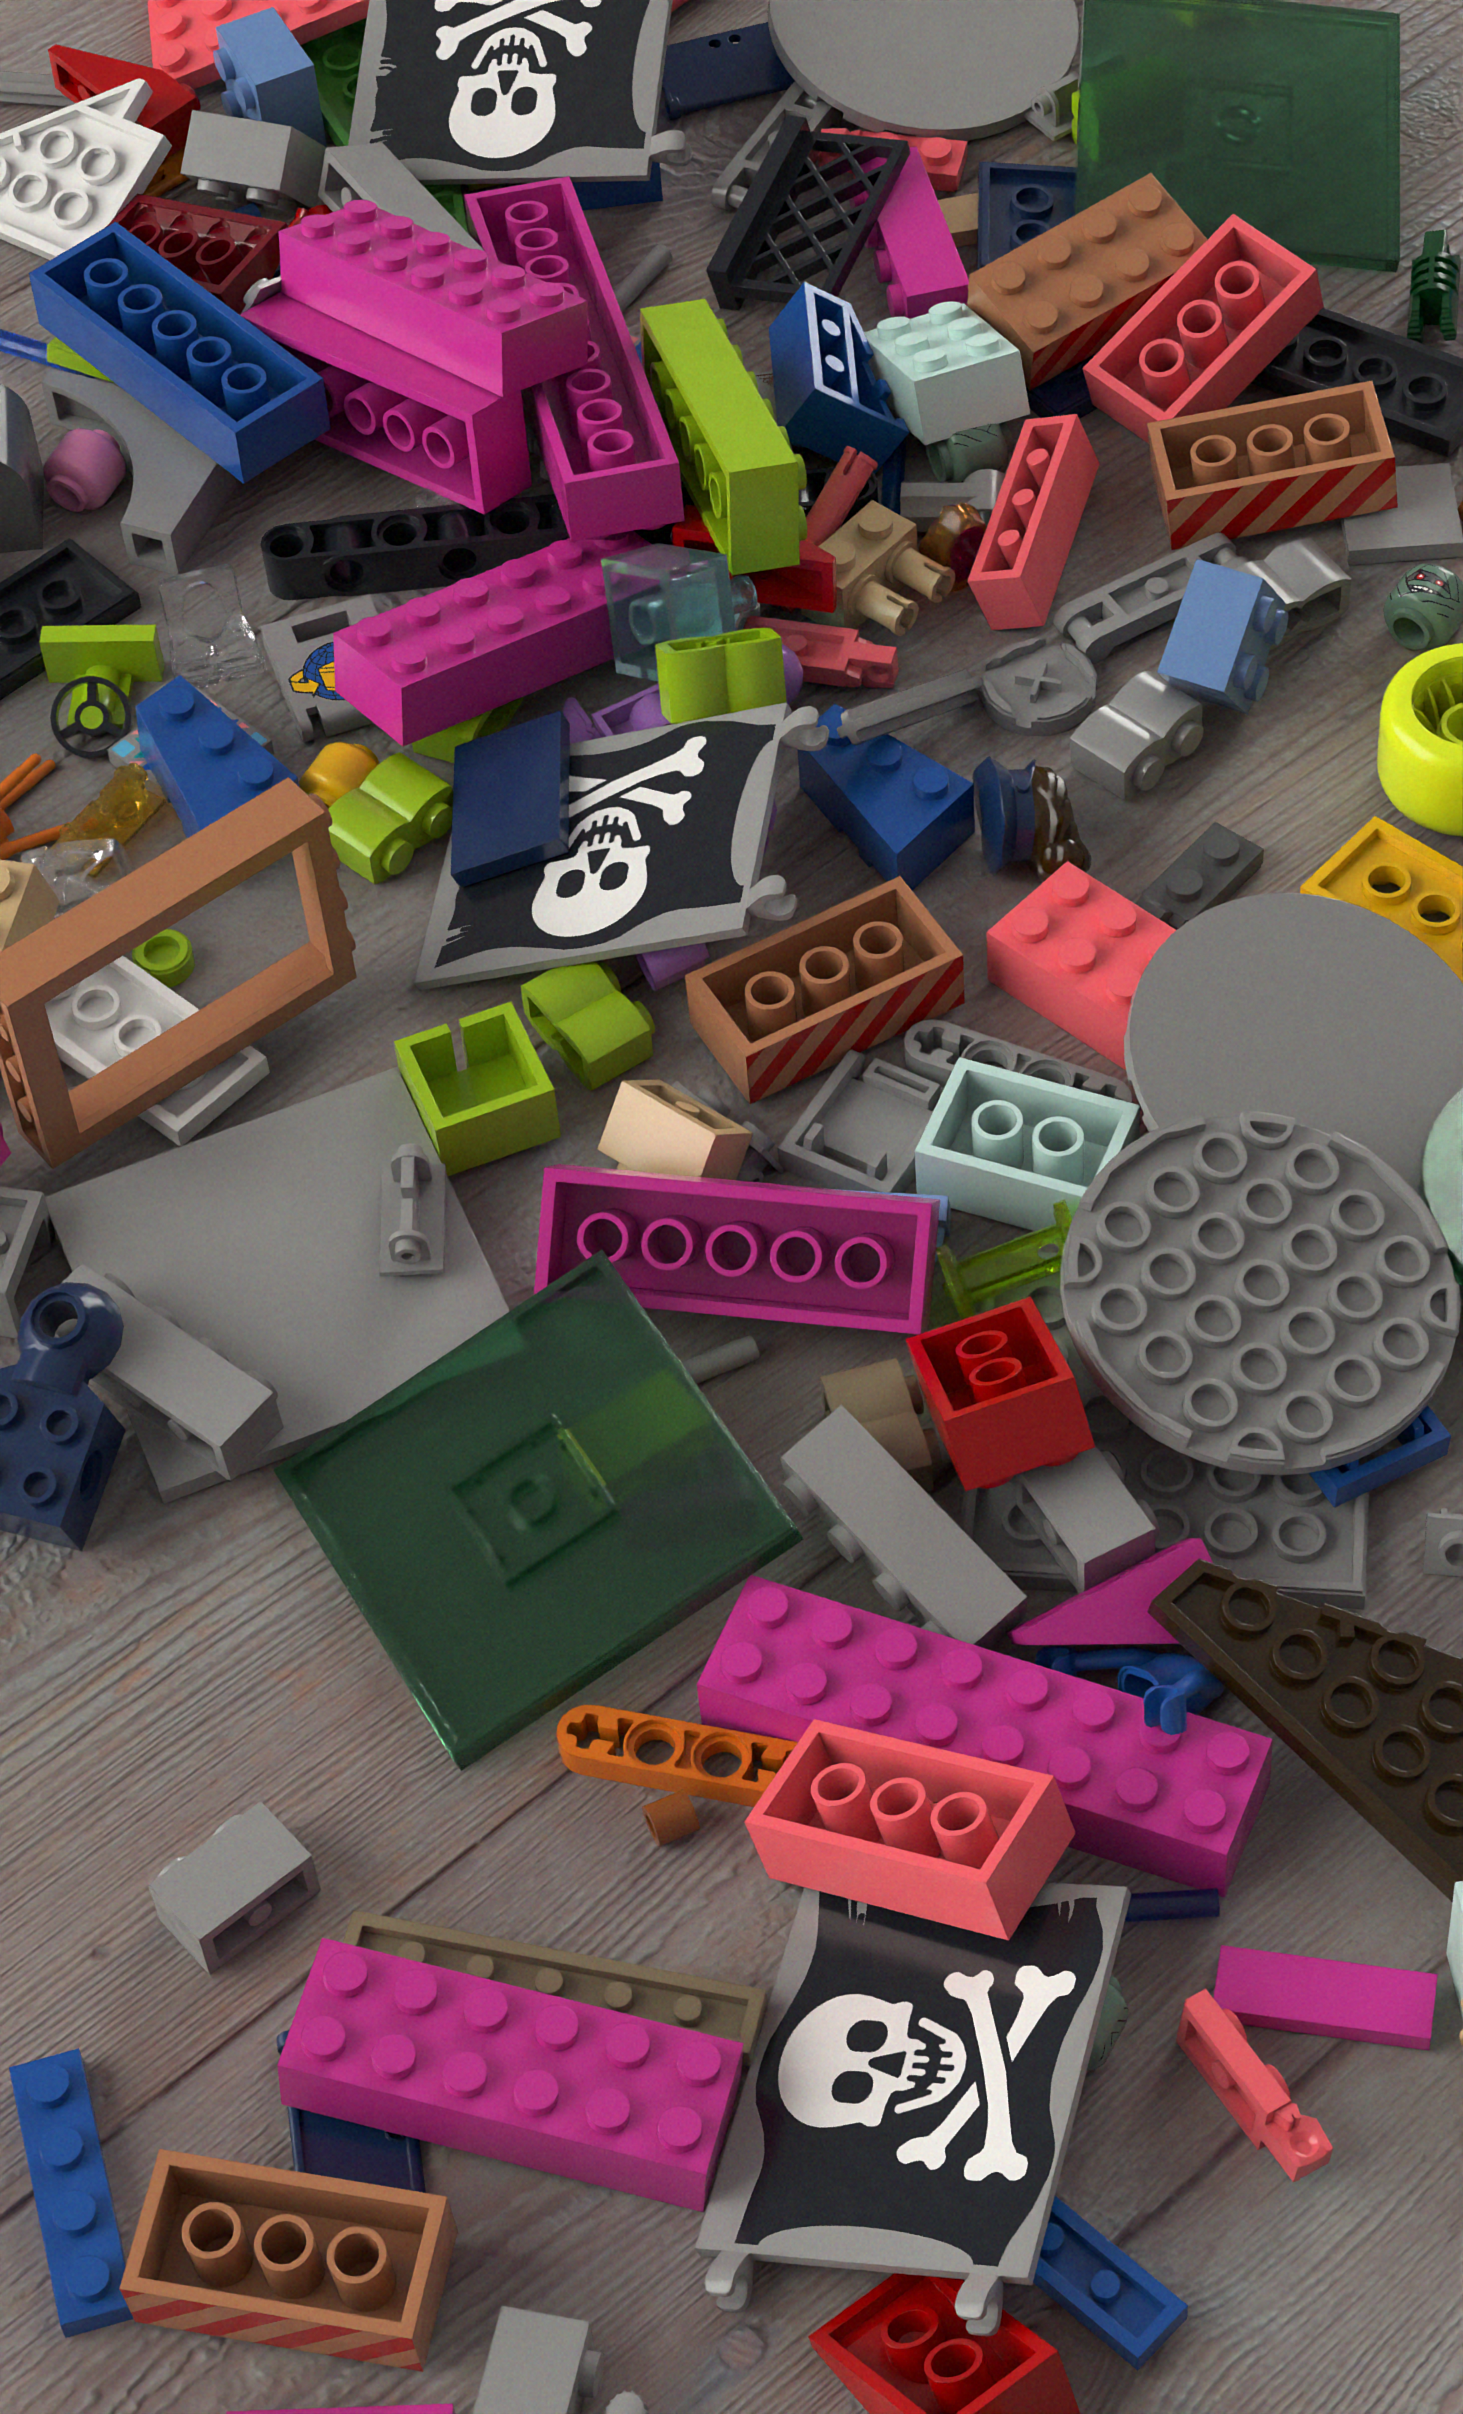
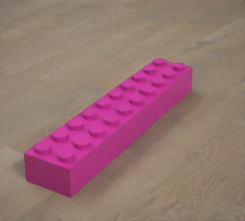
(599, 421)

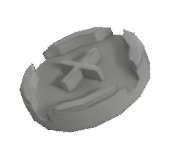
(1038, 687)

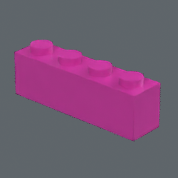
(914, 244)

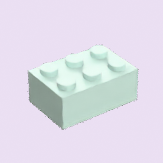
(947, 371)
(1018, 1143)

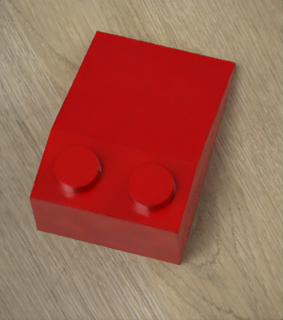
(913, 2355)

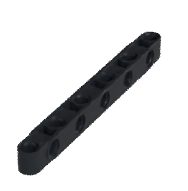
(438, 543)

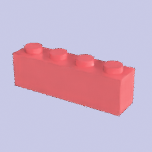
(1034, 522)

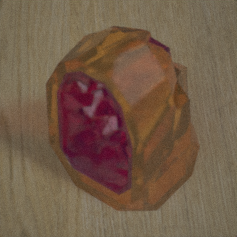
(955, 540)

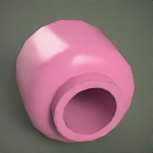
(84, 469)

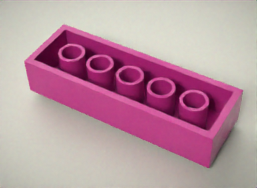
(434, 297)
(405, 410)
(481, 640)
(745, 1246)
(511, 2074)

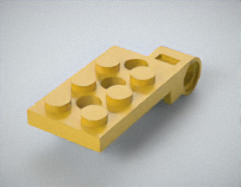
(1426, 878)

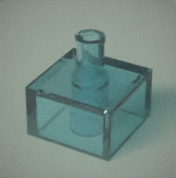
(668, 596)

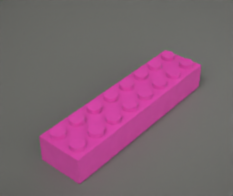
(1130, 1789)

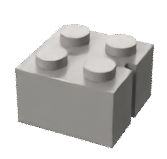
(253, 162)

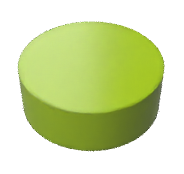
(166, 957)

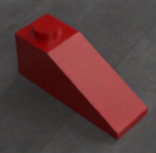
(87, 74)

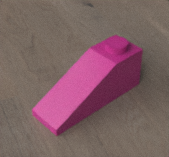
(1115, 1607)

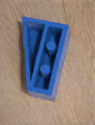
(825, 380)
(202, 756)
(889, 801)

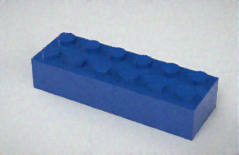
(180, 352)

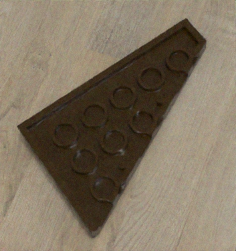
(1346, 1696)

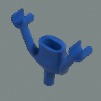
(1166, 1681)

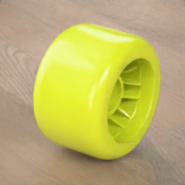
(1424, 740)

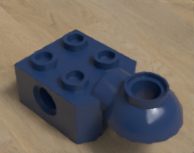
(53, 1427)

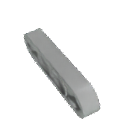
(982, 1048)

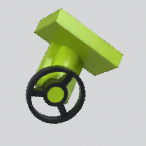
(100, 672)

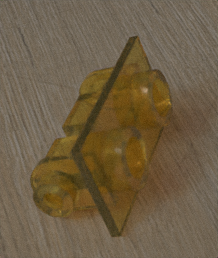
(117, 813)

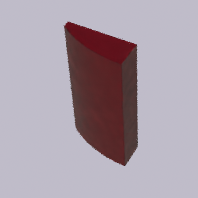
(210, 245)

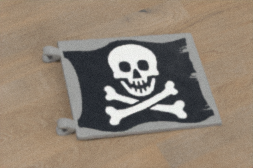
(516, 89)
(657, 857)
(913, 2096)

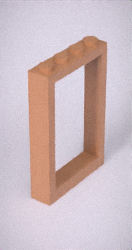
(136, 910)

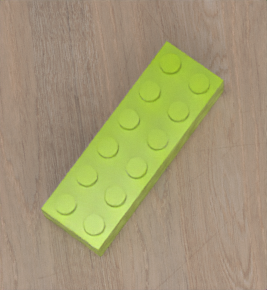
(724, 437)

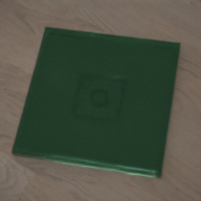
(1249, 116)
(535, 1508)

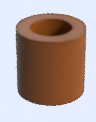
(671, 1818)

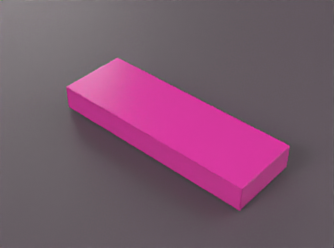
(1327, 1997)

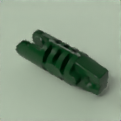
(1434, 288)

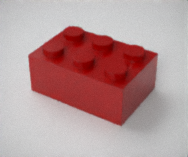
(1000, 1394)

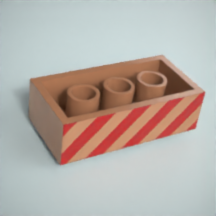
(1084, 277)
(1273, 464)
(825, 989)
(290, 2259)

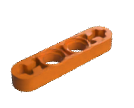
(684, 1769)

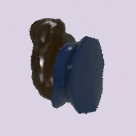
(1026, 819)

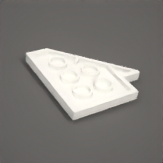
(76, 169)

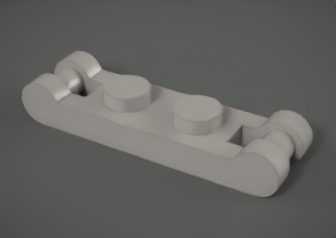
(729, 188)
(1139, 598)

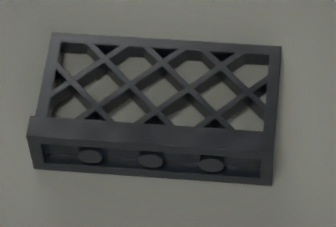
(771, 209)

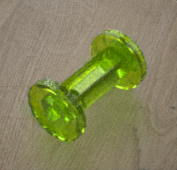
(1004, 1265)

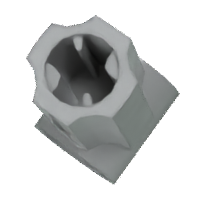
(924, 501)

